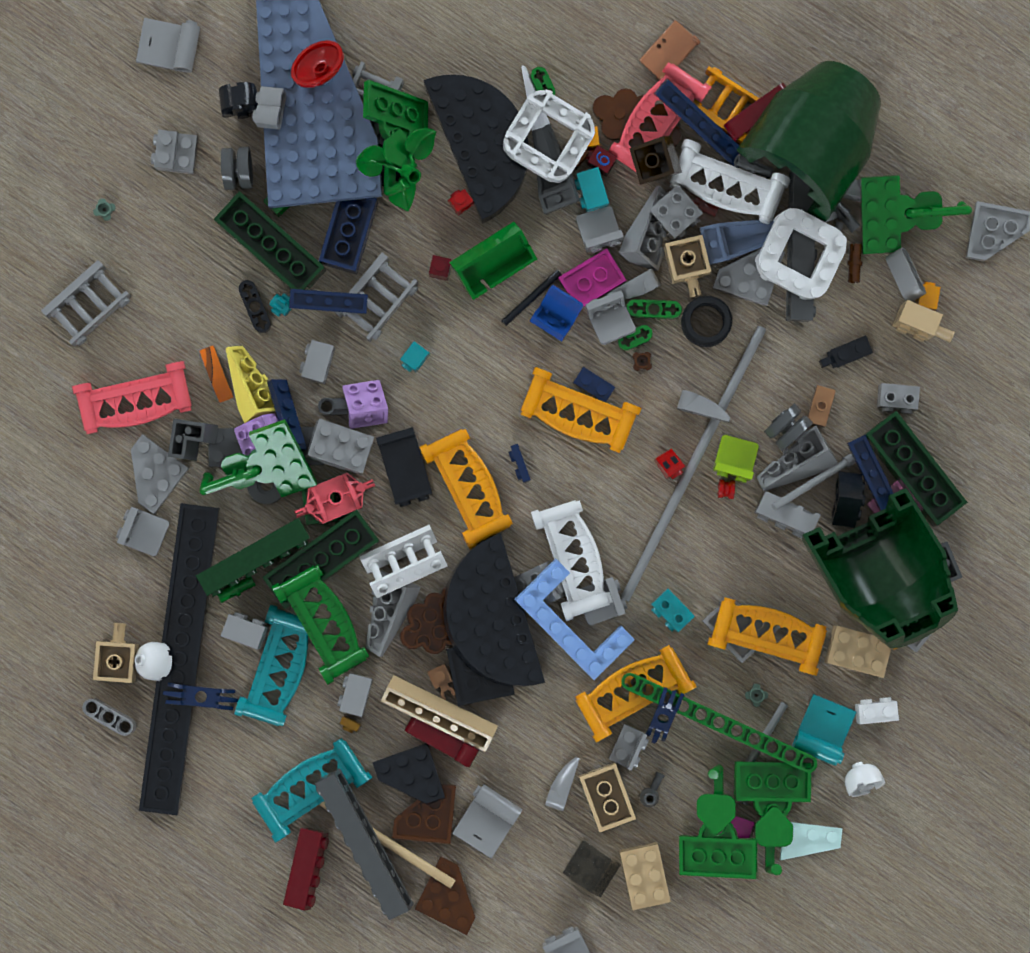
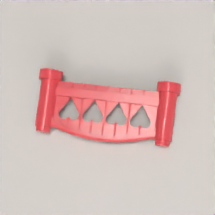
(664, 124)
(172, 383)

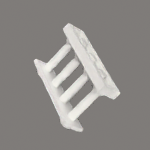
(398, 549)

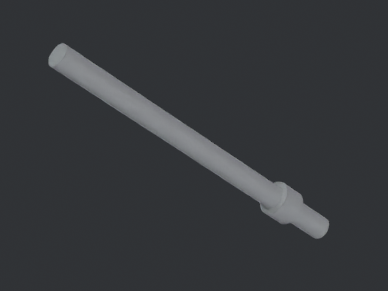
(847, 461)

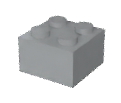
(245, 631)

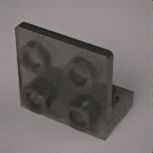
(591, 869)

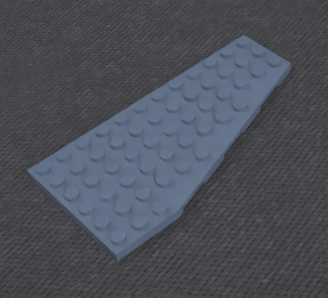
(321, 125)

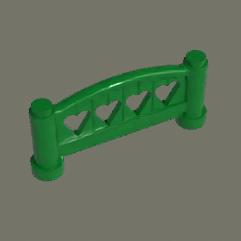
(295, 592)

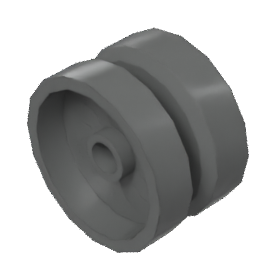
(236, 169)
(788, 426)

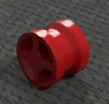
(726, 489)

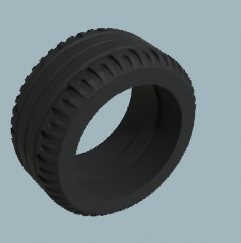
(717, 304)

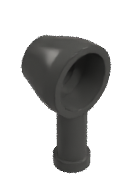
(652, 791)

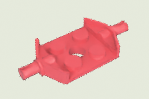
(319, 502)

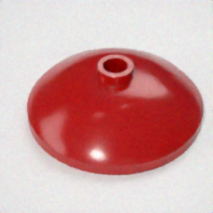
(317, 64)

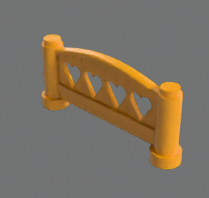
(543, 389)
(478, 527)
(727, 631)
(601, 718)

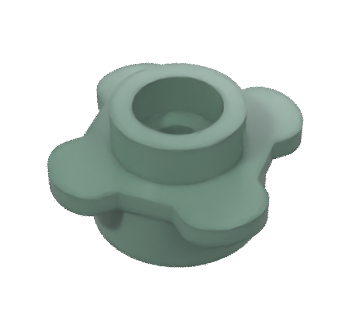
(98, 211)
(761, 695)

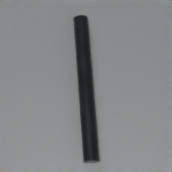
(531, 297)

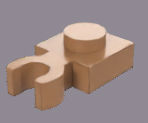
(440, 678)

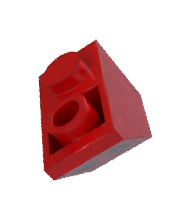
(670, 464)

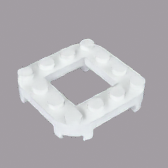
(560, 111)
(787, 278)

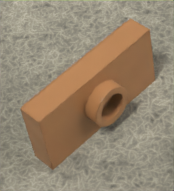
(821, 405)

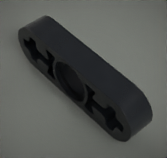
(244, 296)

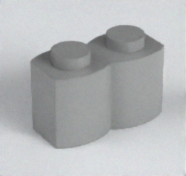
(269, 108)

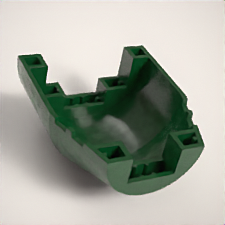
(820, 131)
(888, 573)

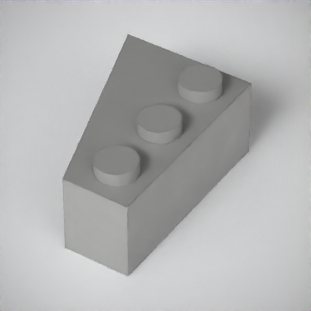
(788, 516)

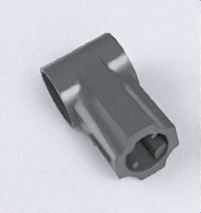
(339, 406)

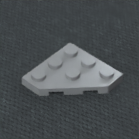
(994, 229)
(744, 280)
(154, 473)
(739, 652)

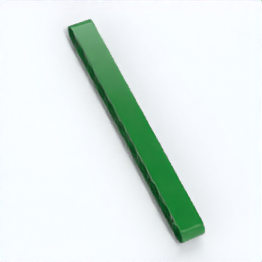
(746, 731)

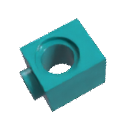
(414, 357)

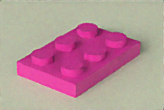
(593, 278)

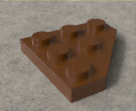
(426, 821)
(446, 904)

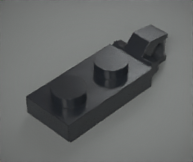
(847, 353)

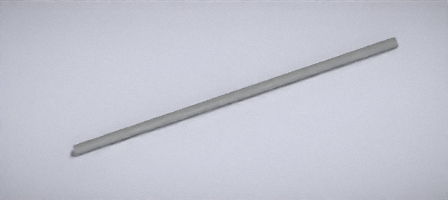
(692, 465)

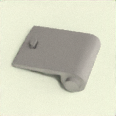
(168, 45)
(489, 818)

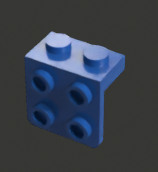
(557, 313)

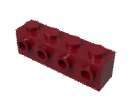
(305, 869)

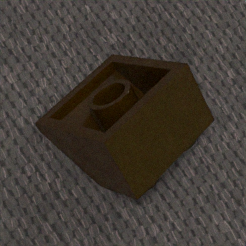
(655, 160)

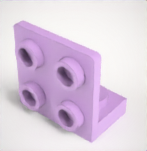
(365, 404)

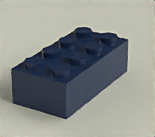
(348, 234)

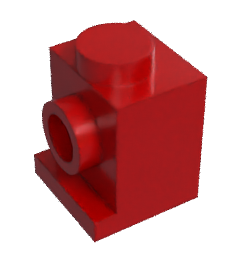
(460, 201)

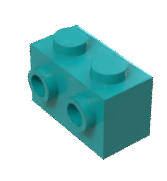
(591, 189)
(672, 611)

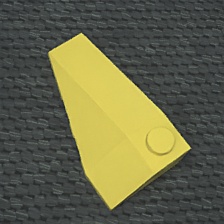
(249, 385)

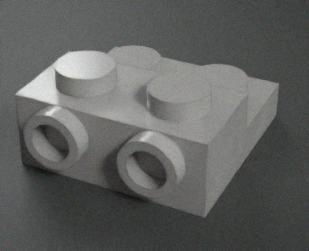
(174, 152)

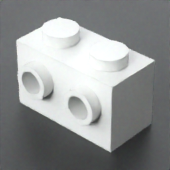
(876, 712)

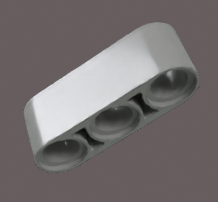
(905, 275)
(99, 716)

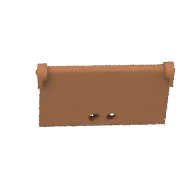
(674, 50)

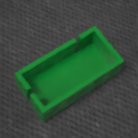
(493, 260)

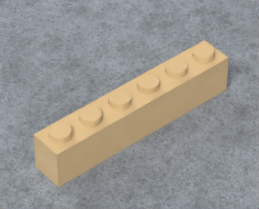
(439, 713)

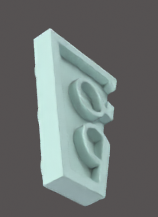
(811, 839)

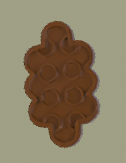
(616, 112)
(426, 625)

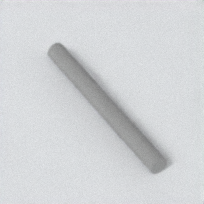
(769, 729)

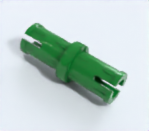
(237, 589)

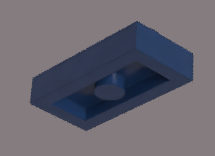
(594, 385)
(516, 456)

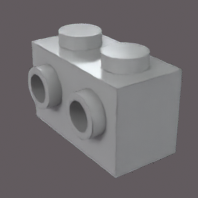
(317, 361)
(898, 398)
(355, 695)

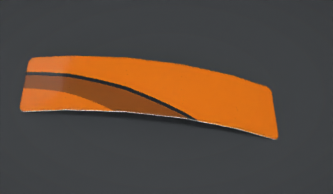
(216, 374)

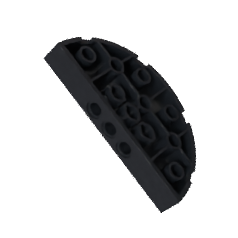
(475, 124)
(486, 621)

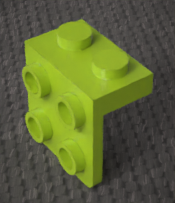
(736, 458)

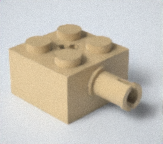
(690, 272)
(920, 322)
(108, 651)

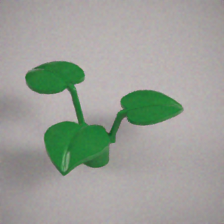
(419, 144)

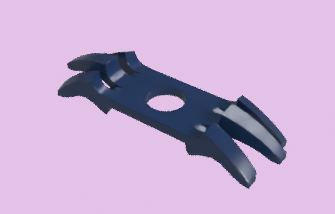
(189, 692)
(666, 709)

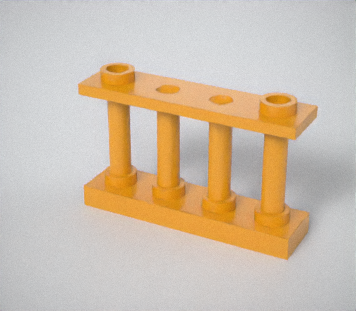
(716, 75)

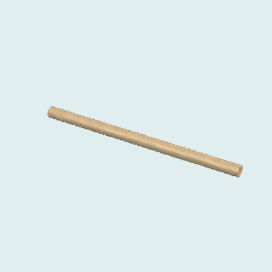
(411, 858)

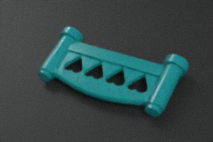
(257, 704)
(278, 817)

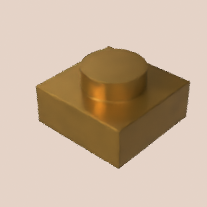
(349, 724)

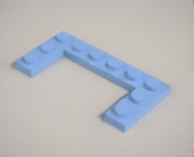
(532, 602)

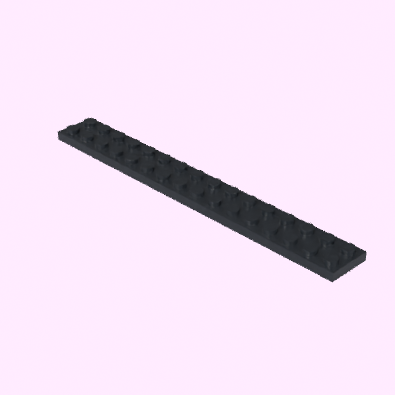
(183, 636)

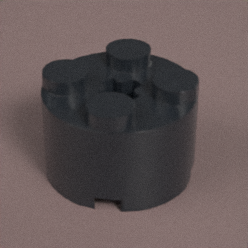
(238, 100)

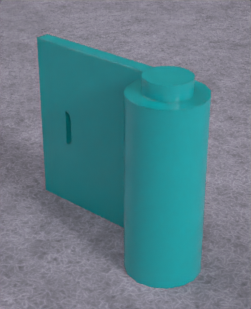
(822, 732)

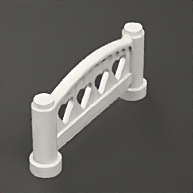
(768, 190)
(578, 600)

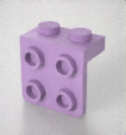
(243, 430)

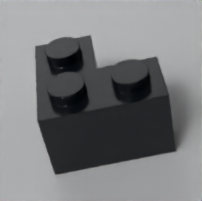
(848, 499)

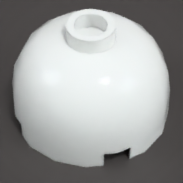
(153, 661)
(862, 779)

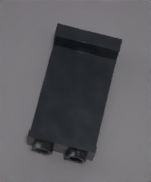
(404, 467)

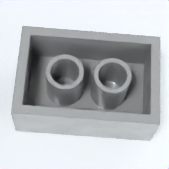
(339, 447)

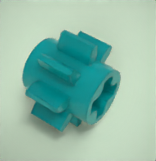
(280, 304)

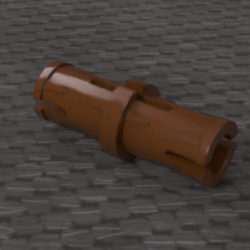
(854, 263)

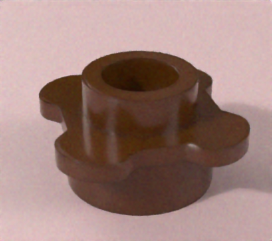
(642, 356)

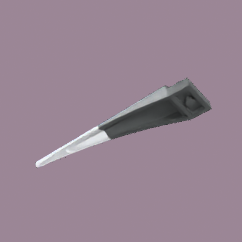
(551, 194)

